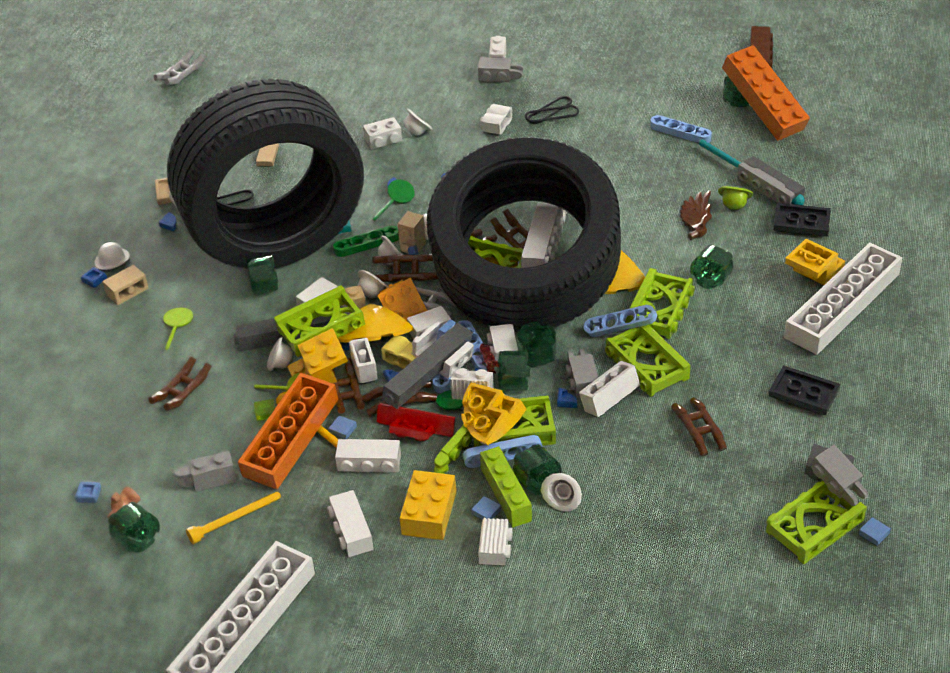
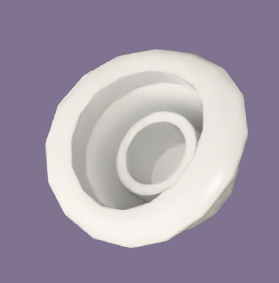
(415, 124)
(387, 249)
(111, 256)
(370, 284)
(280, 356)
(561, 492)

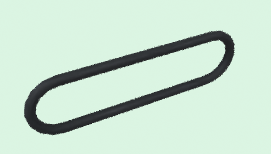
(549, 104)
(551, 118)
(234, 193)

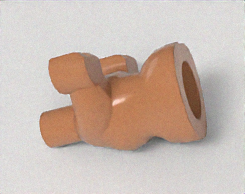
(127, 495)

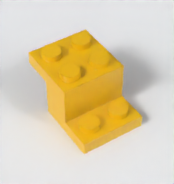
(815, 261)
(320, 357)

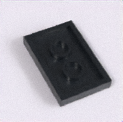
(802, 219)
(804, 390)

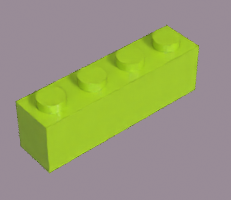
(506, 487)

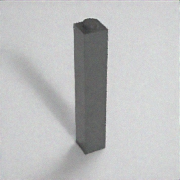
(265, 333)
(425, 366)

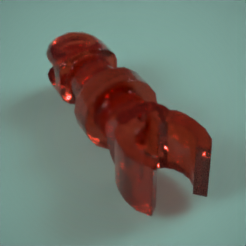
(488, 358)

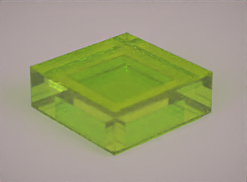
(264, 408)

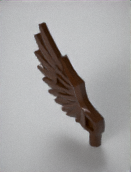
(696, 214)

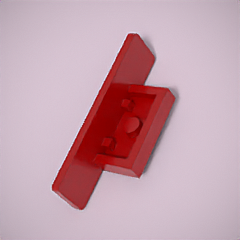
(415, 423)

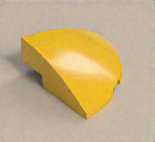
(627, 276)
(378, 323)
(489, 412)

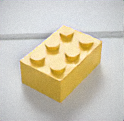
(428, 505)

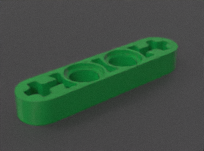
(347, 246)

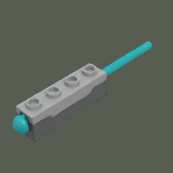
(763, 178)

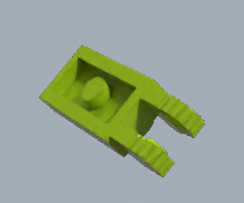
(452, 450)

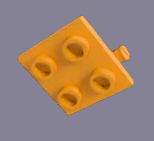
(402, 299)

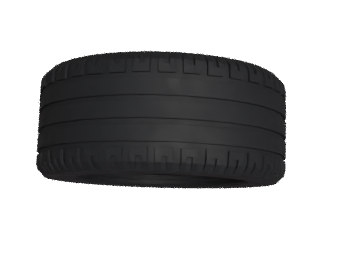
(239, 124)
(517, 173)

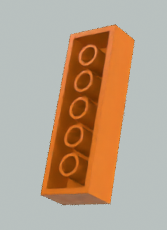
(765, 92)
(288, 431)

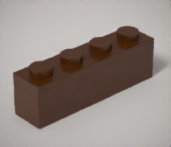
(763, 41)

